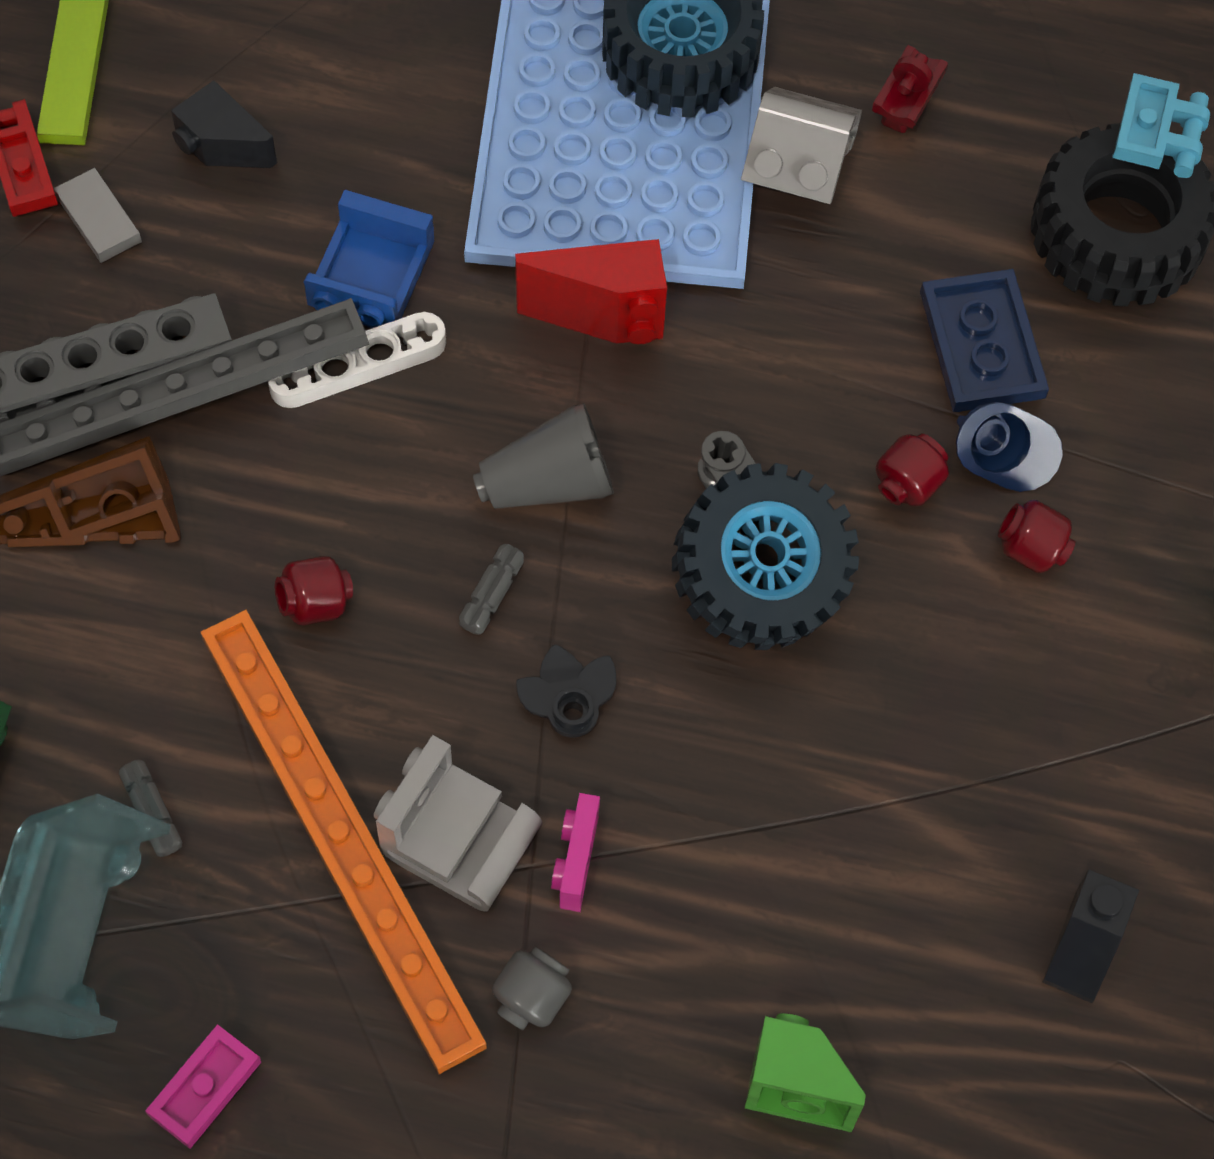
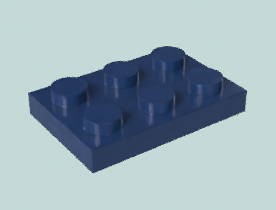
(983, 340)

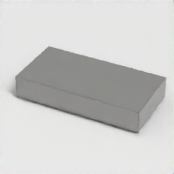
(97, 215)

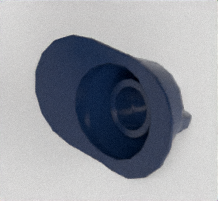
(1008, 446)

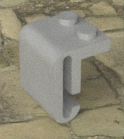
(800, 144)
(452, 827)

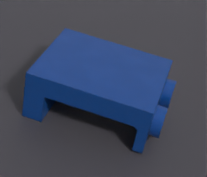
(372, 259)

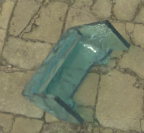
(53, 909)

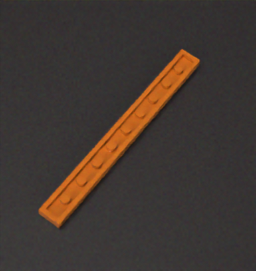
(344, 844)

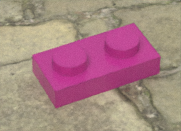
(572, 872)
(203, 1086)

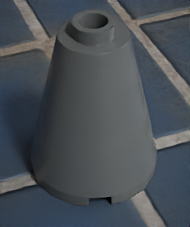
(547, 465)

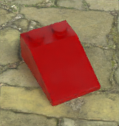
(596, 290)

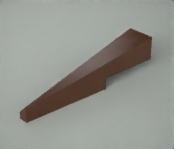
(102, 499)

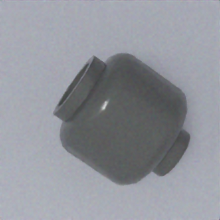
(531, 988)

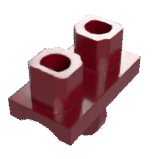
(908, 89)

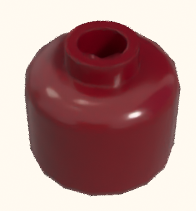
(912, 469)
(1036, 536)
(313, 590)

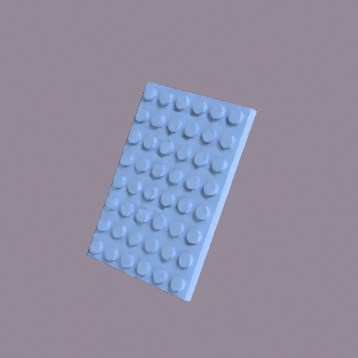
(587, 167)

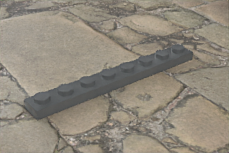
(180, 385)

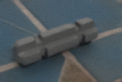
(491, 589)
(147, 799)

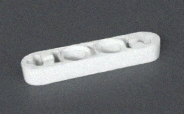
(362, 367)

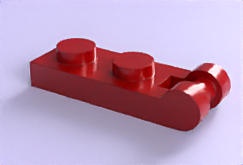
(22, 163)

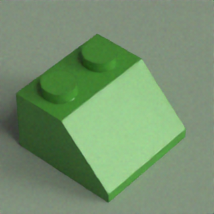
(802, 1076)

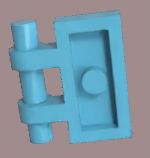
(1147, 122)

